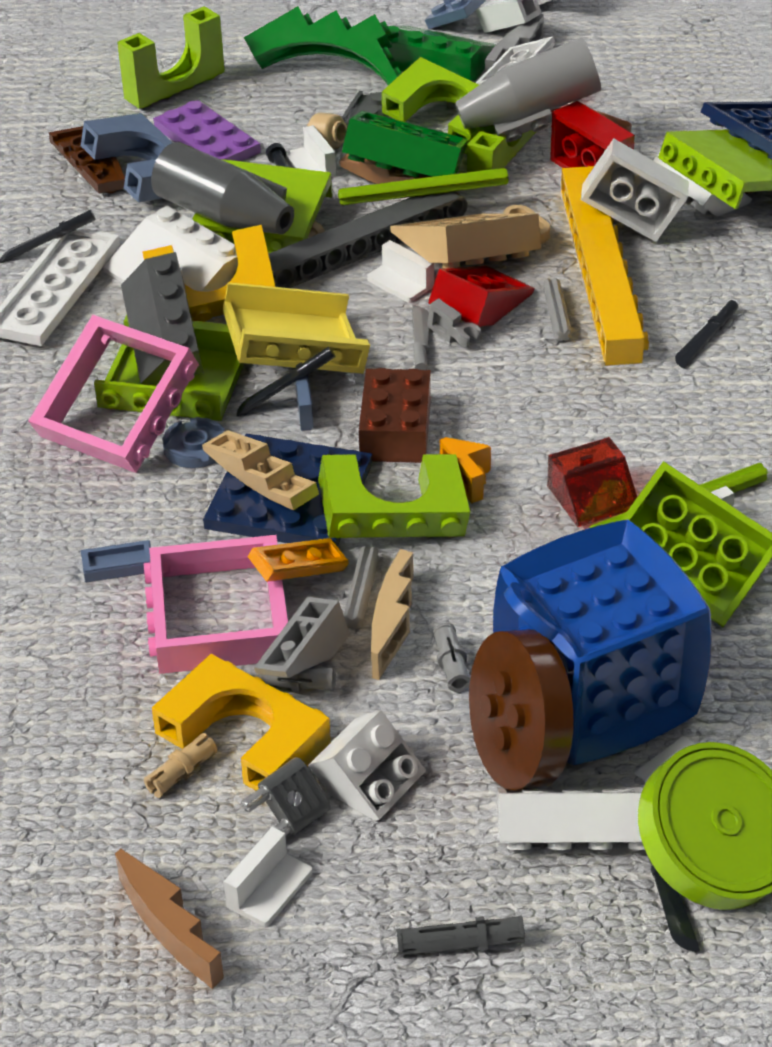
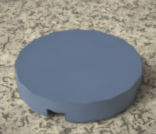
(184, 442)

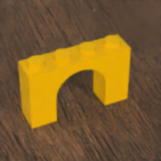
(253, 269)
(223, 690)

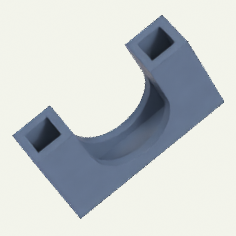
(127, 137)

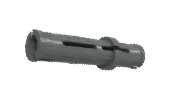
(455, 936)

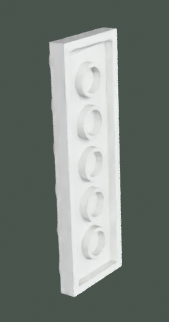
(54, 285)

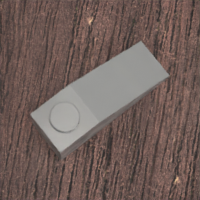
(306, 640)

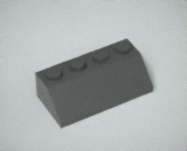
(160, 307)

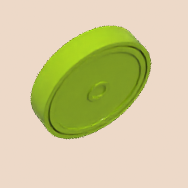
(710, 825)

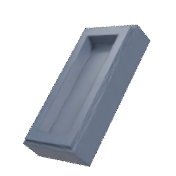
(304, 403)
(115, 560)

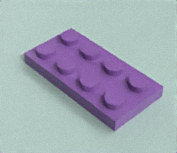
(207, 131)

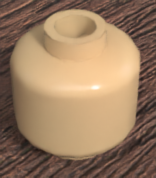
(330, 127)

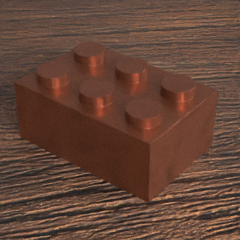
(395, 414)

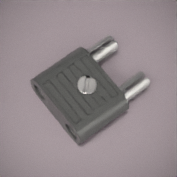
(291, 796)

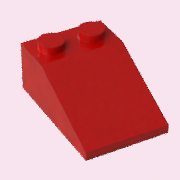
(479, 293)

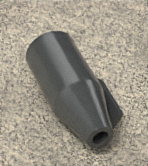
(220, 190)

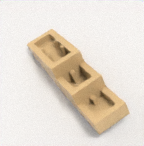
(255, 467)
(391, 613)

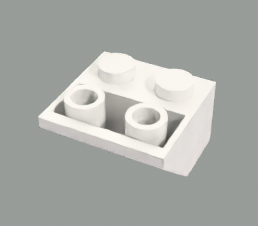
(368, 765)

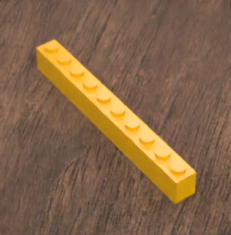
(604, 275)

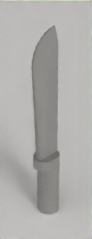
(421, 336)

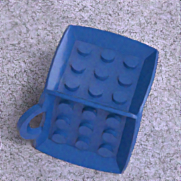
(623, 627)

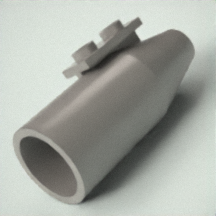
(527, 91)

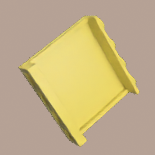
(292, 326)

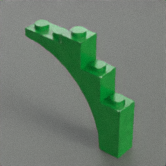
(298, 36)

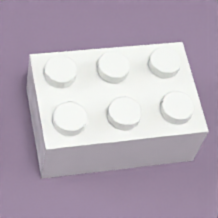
(635, 190)

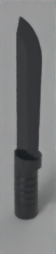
(63, 228)
(698, 342)
(301, 370)
(675, 914)

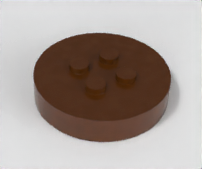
(521, 709)

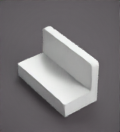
(314, 155)
(403, 273)
(265, 880)

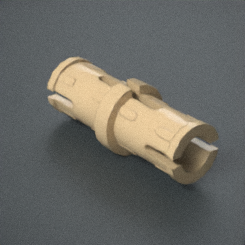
(180, 765)

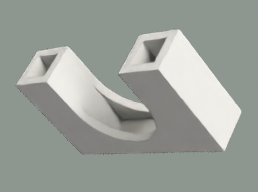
(507, 13)

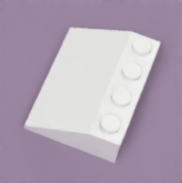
(203, 256)

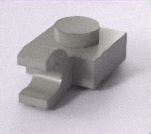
(447, 324)

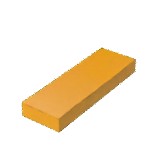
(298, 559)

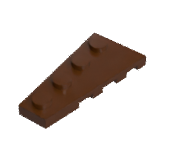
(102, 174)

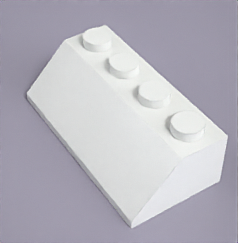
(569, 816)

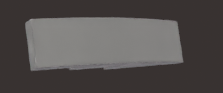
(522, 34)

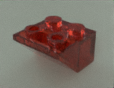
(591, 481)

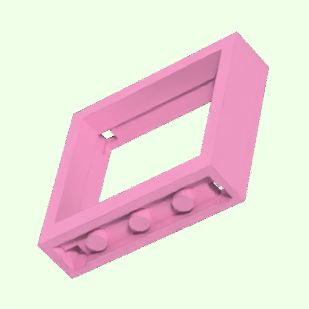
(76, 371)
(206, 557)

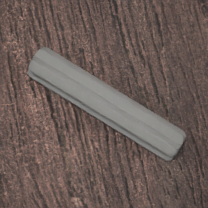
(557, 309)
(361, 587)

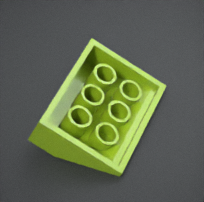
(705, 536)

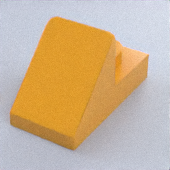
(473, 461)

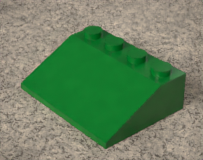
(451, 52)
(403, 145)

